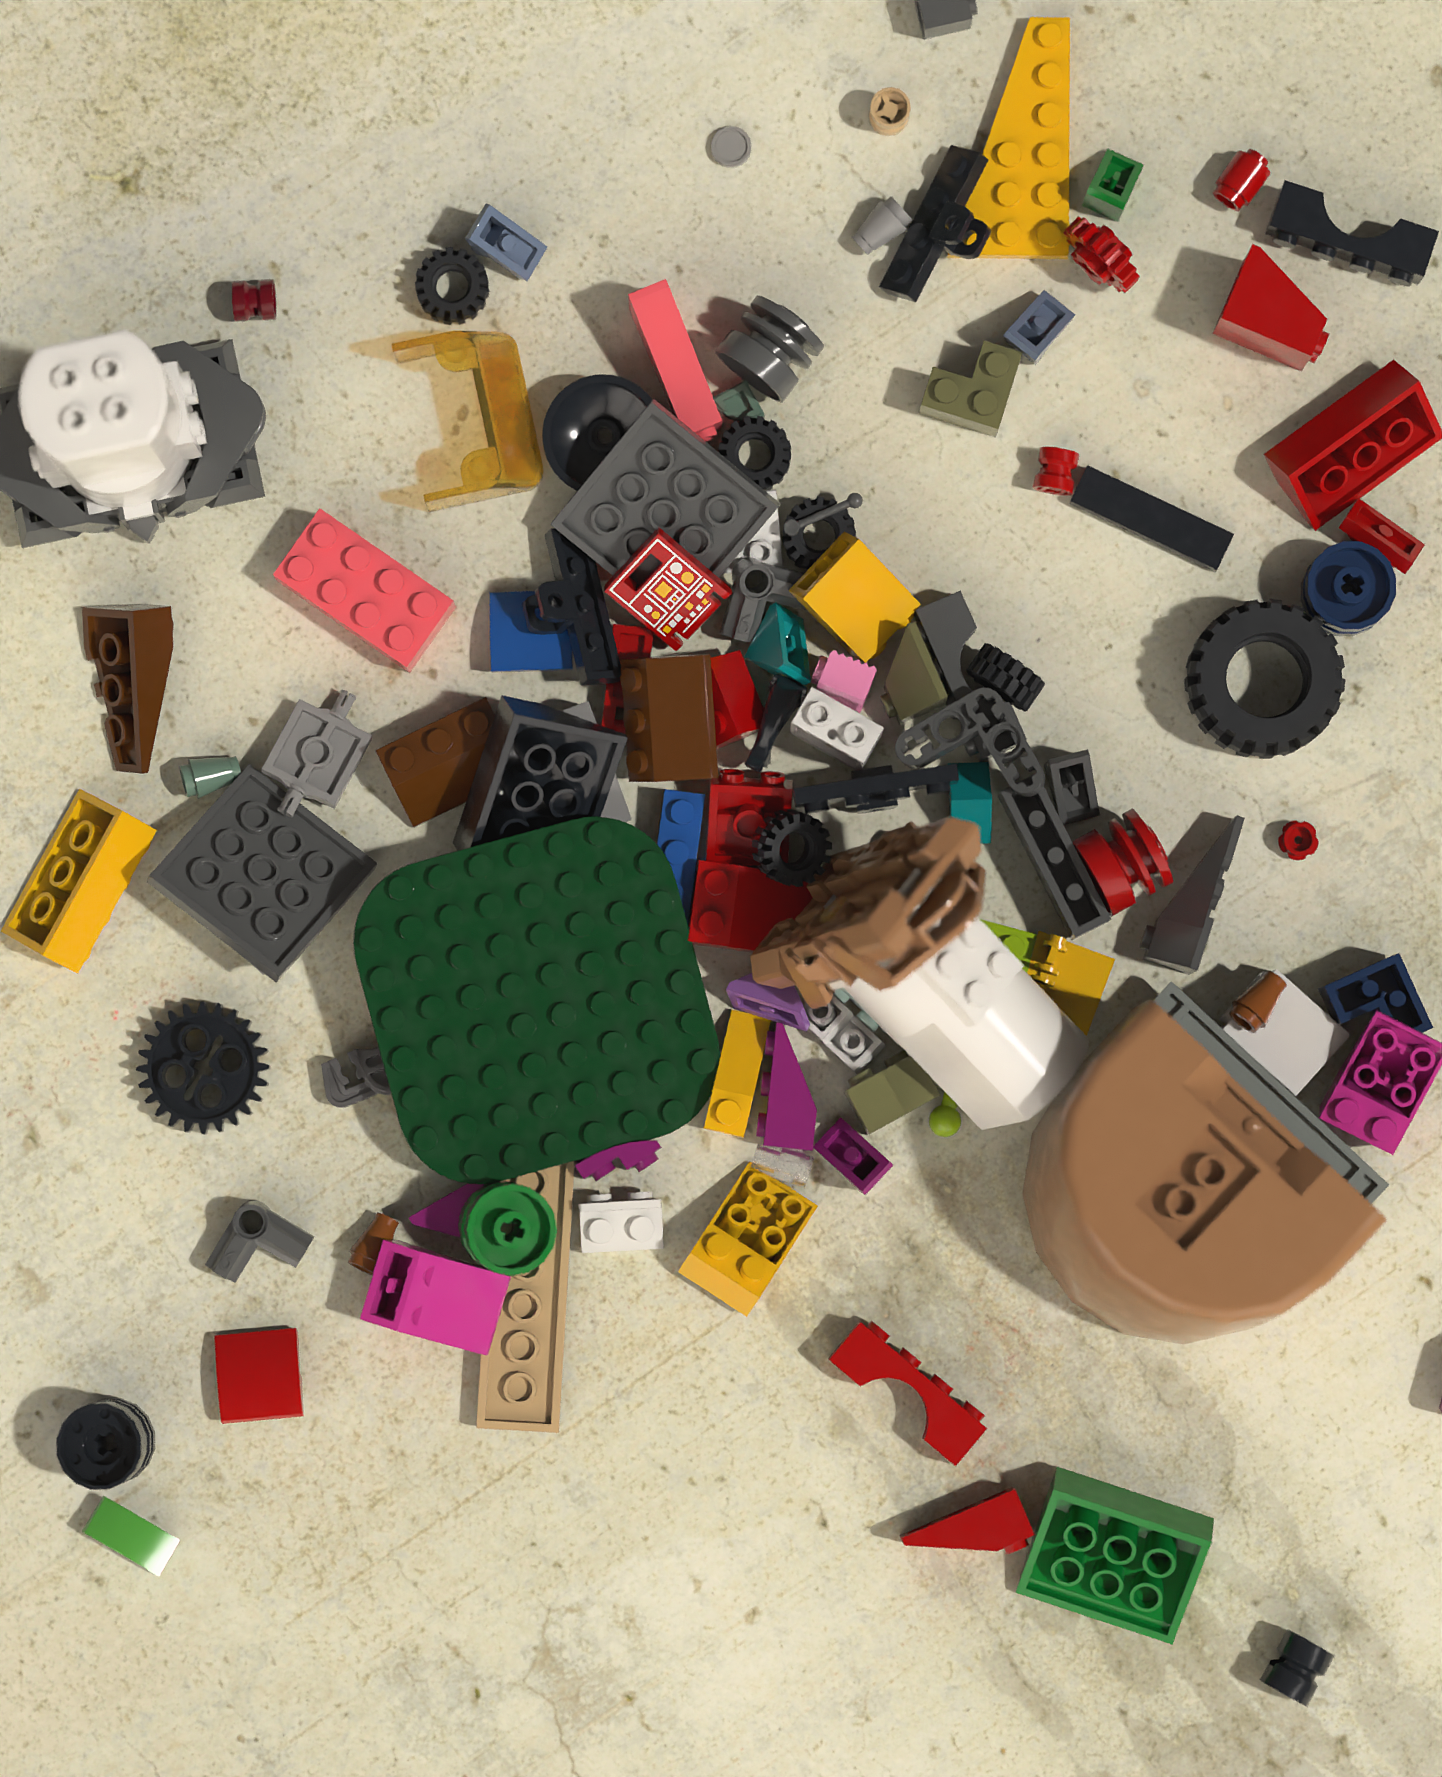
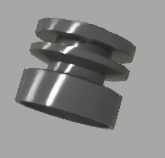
(774, 342)

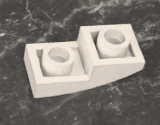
(844, 1034)

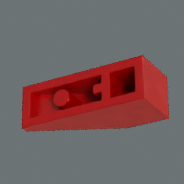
(984, 1525)

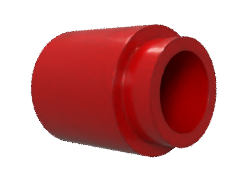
(1241, 179)

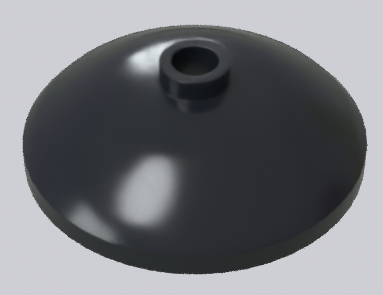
(579, 414)

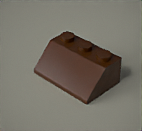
(669, 718)
(438, 762)

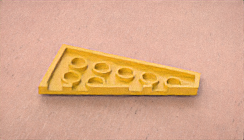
(1027, 151)

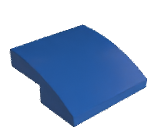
(518, 649)

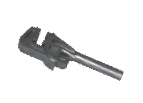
(368, 1066)

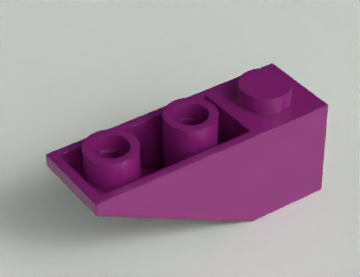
(790, 1106)

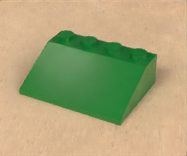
(1115, 1555)

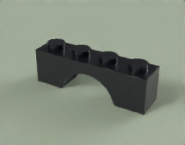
(1302, 220)

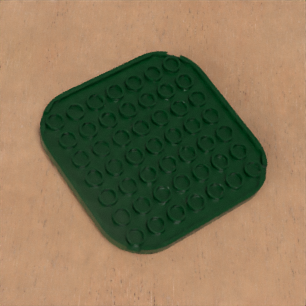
(536, 999)

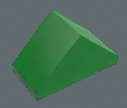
(1112, 185)

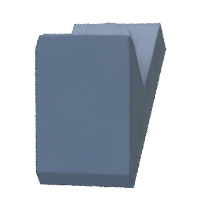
(505, 243)
(1038, 326)

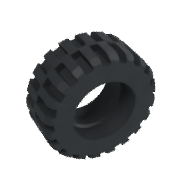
(1297, 634)

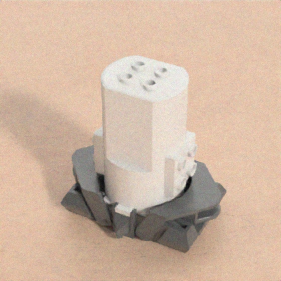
(126, 436)

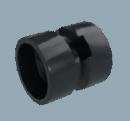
(1297, 1667)

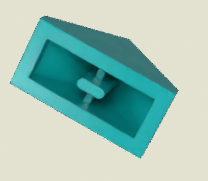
(781, 645)
(972, 797)

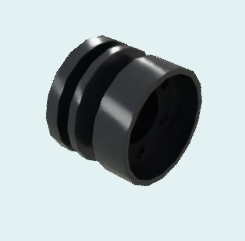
(83, 1450)

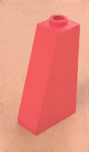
(674, 359)

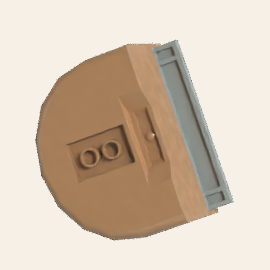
(1190, 1183)

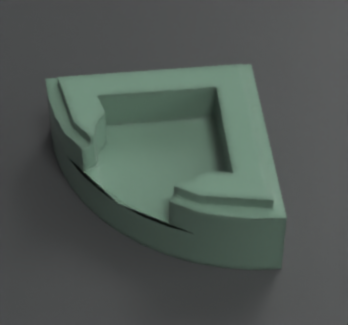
(738, 403)

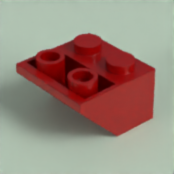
(734, 699)

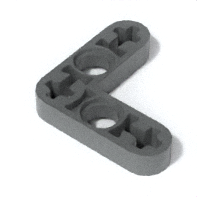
(972, 726)

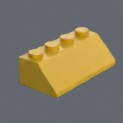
(78, 881)

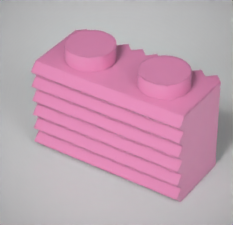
(844, 679)

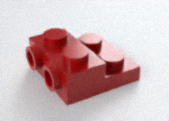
(737, 811)

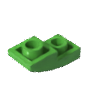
(130, 1535)

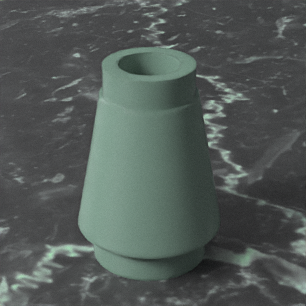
(208, 775)

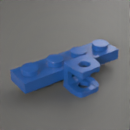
(680, 837)

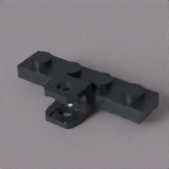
(939, 225)
(576, 604)
(875, 788)

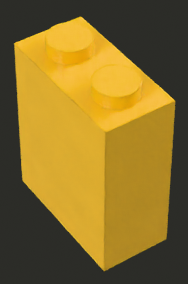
(855, 597)

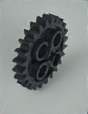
(171, 1049)

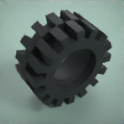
(446, 262)
(769, 434)
(796, 547)
(1005, 676)
(813, 853)

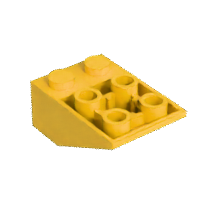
(747, 1239)

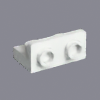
(621, 1225)

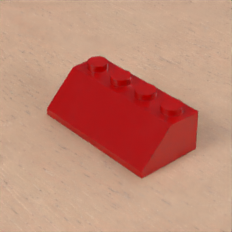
(1355, 444)

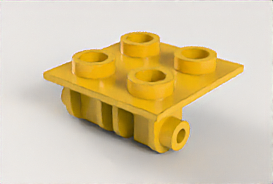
(1070, 976)

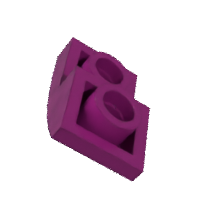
(637, 1154)

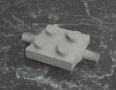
(316, 753)

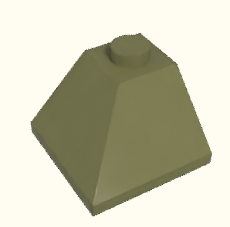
(912, 681)

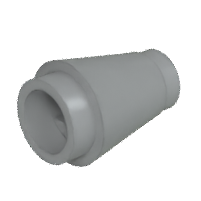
(882, 225)

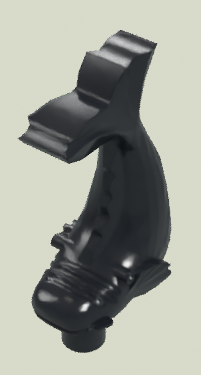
(781, 703)

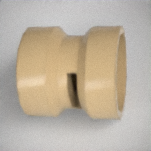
(889, 103)

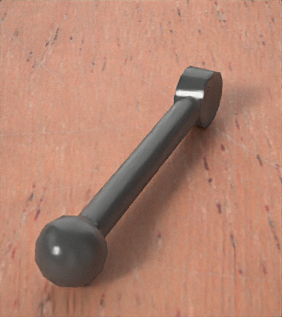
(792, 527)

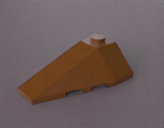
(132, 662)

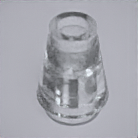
(784, 1164)

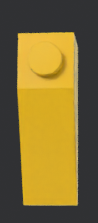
(737, 1074)

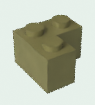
(975, 401)
(890, 1092)

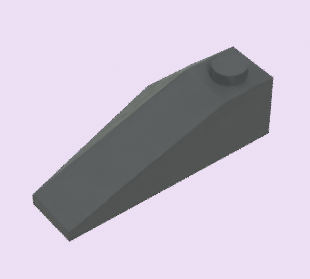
(1185, 923)

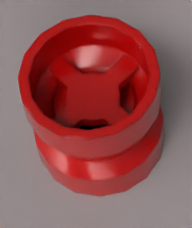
(1056, 471)

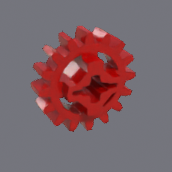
(1101, 254)

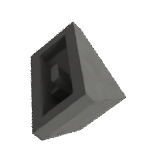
(1072, 786)

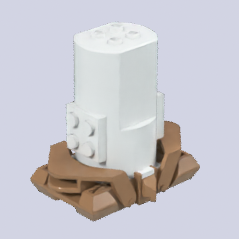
(929, 970)

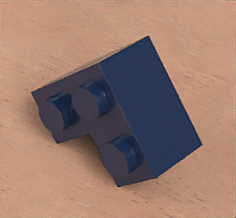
(1378, 987)

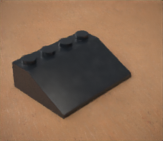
(537, 772)

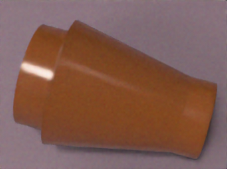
(1257, 1003)
(368, 1246)

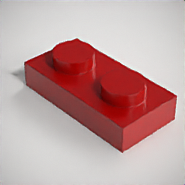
(1373, 528)

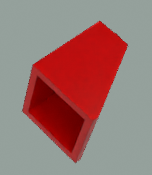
(1271, 314)

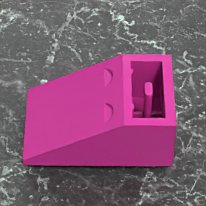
(1382, 1082)
(435, 1297)

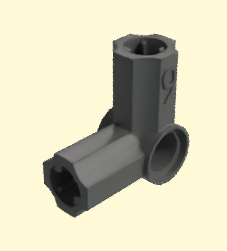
(748, 604)
(239, 1243)

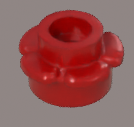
(1287, 840)

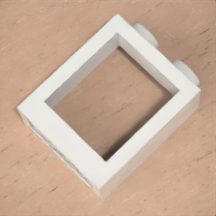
(826, 718)

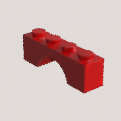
(948, 1426)

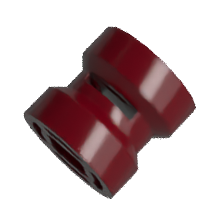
(254, 300)

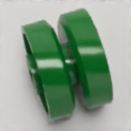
(531, 1232)

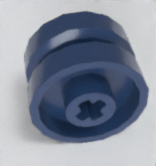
(1368, 575)

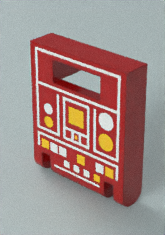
(675, 593)

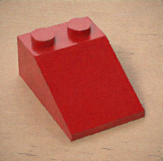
(740, 906)

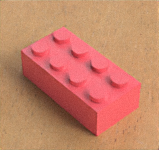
(364, 590)

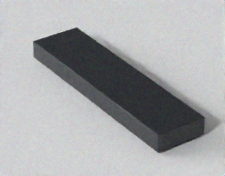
(1151, 518)

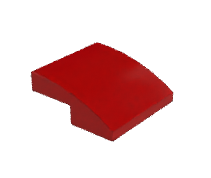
(258, 1375)

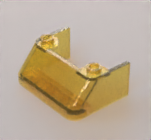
(513, 457)

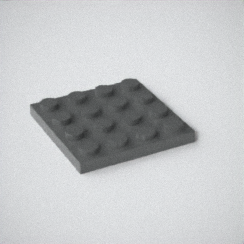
(669, 481)
(261, 876)

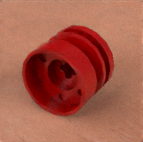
(1124, 861)

